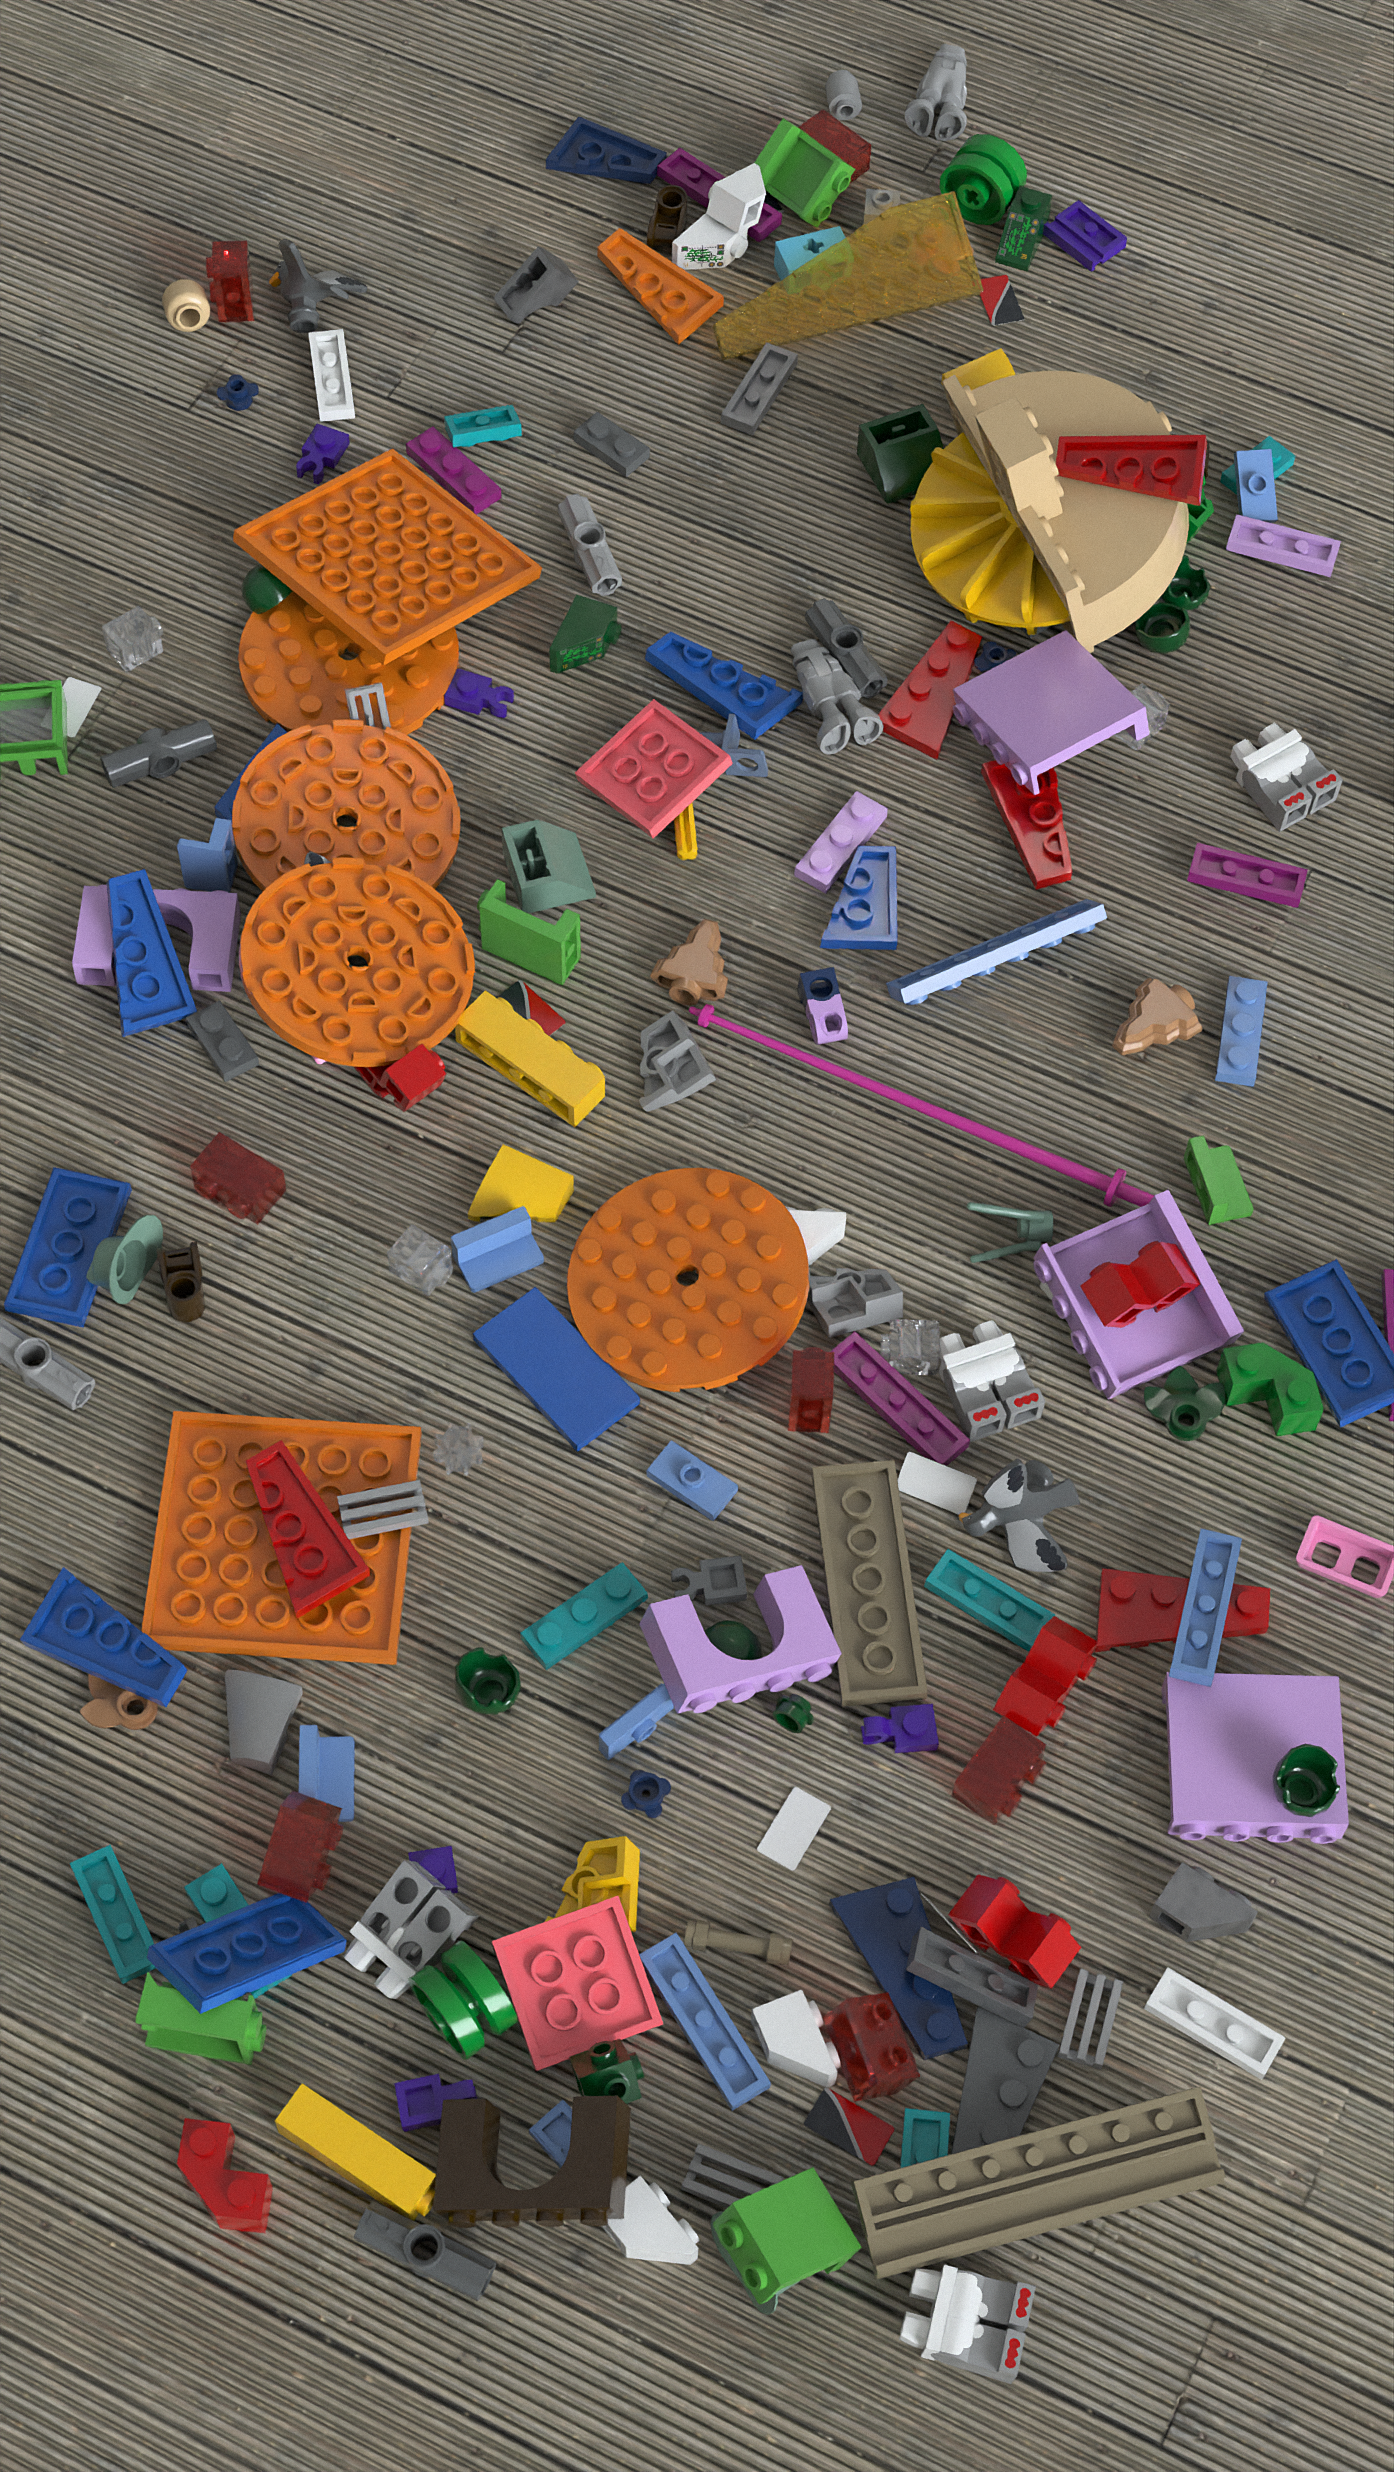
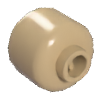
(186, 305)

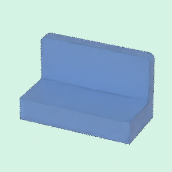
(210, 864)
(496, 1249)
(327, 1769)

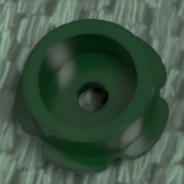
(793, 1713)

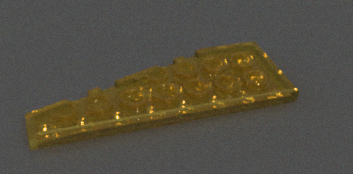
(886, 268)

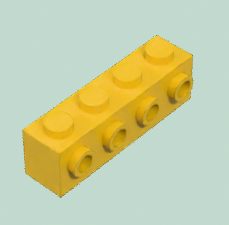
(530, 1058)

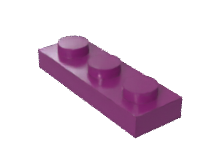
(453, 470)
(1247, 875)

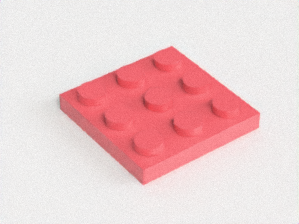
(653, 768)
(576, 1982)

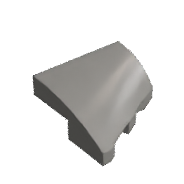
(671, 1063)
(854, 1300)
(258, 1717)

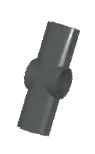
(846, 645)
(158, 753)
(451, 2265)

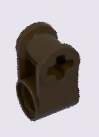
(668, 217)
(182, 1276)

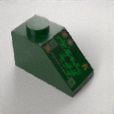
(1023, 228)
(584, 634)

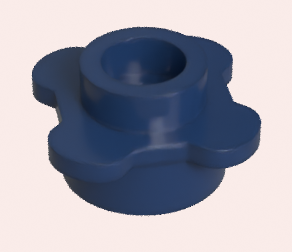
(238, 393)
(990, 652)
(646, 1781)

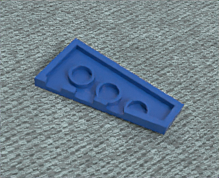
(723, 684)

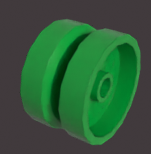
(984, 178)
(463, 2000)

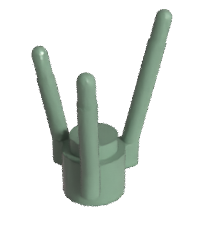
(1032, 1225)

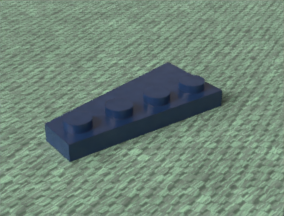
(882, 1930)

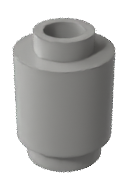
(843, 95)

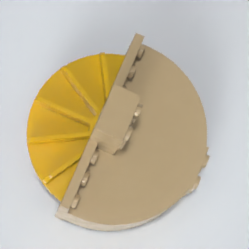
(1034, 546)

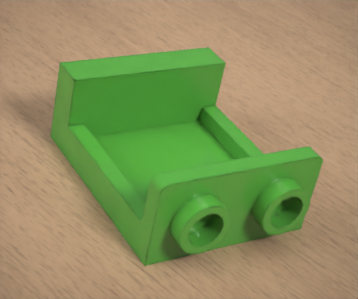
(802, 172)
(527, 939)
(785, 2234)

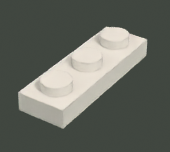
(331, 375)
(1214, 2023)

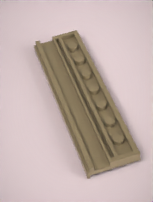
(1037, 2182)

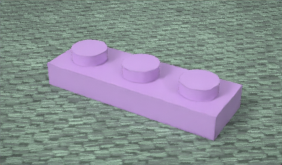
(1283, 545)
(839, 842)

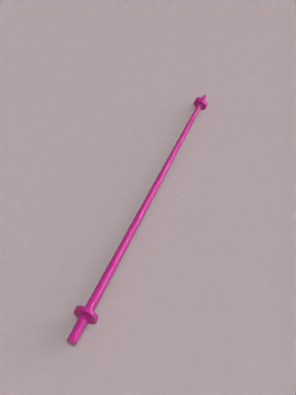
(1113, 1186)

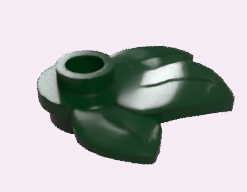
(1185, 1400)

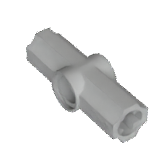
(589, 545)
(52, 1376)

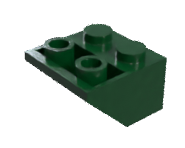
(898, 451)

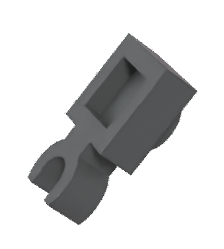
(718, 1580)

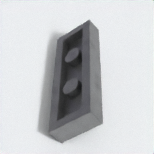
(759, 389)
(972, 1977)

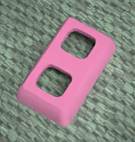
(1351, 1547)

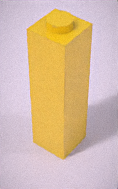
(357, 2153)

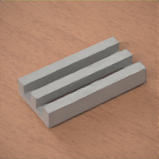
(364, 691)
(382, 1495)
(1099, 1983)
(727, 2162)

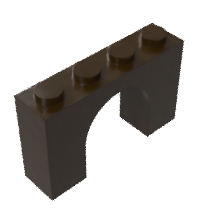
(584, 2189)

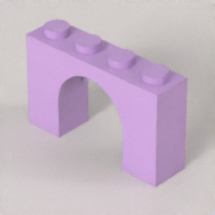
(206, 916)
(702, 1675)

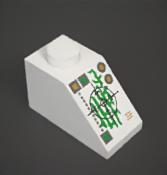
(708, 245)

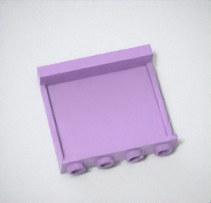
(1047, 708)
(1155, 1341)
(1228, 1746)

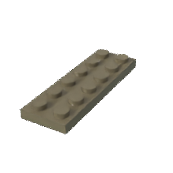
(869, 1583)

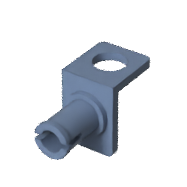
(729, 742)

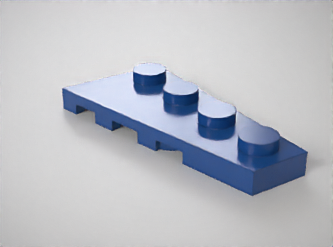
(146, 965)
(97, 1639)

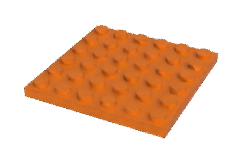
(387, 555)
(213, 1559)

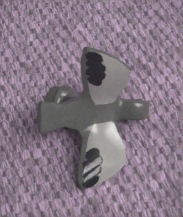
(306, 290)
(1018, 1502)

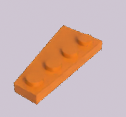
(661, 287)

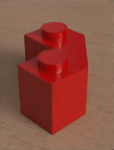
(408, 1078)
(1150, 1281)
(1041, 1684)
(1032, 1942)
(231, 2197)

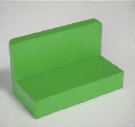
(1217, 1181)

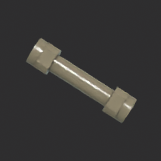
(700, 1935)

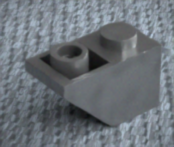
(1199, 1908)

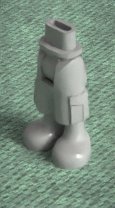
(943, 89)
(829, 695)

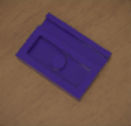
(1085, 235)

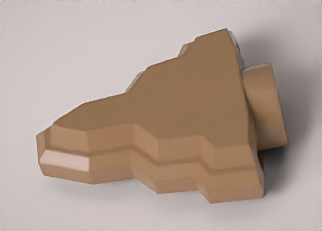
(694, 967)
(1157, 1017)

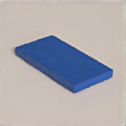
(68, 1226)
(1336, 1341)
(556, 1369)
(245, 1950)

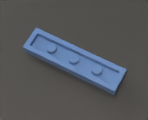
(1205, 1607)
(704, 2021)

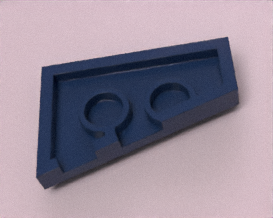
(604, 153)

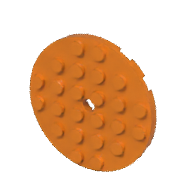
(298, 679)
(338, 769)
(347, 1015)
(699, 1333)

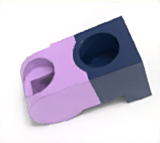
(823, 1005)

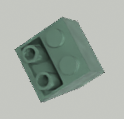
(545, 866)

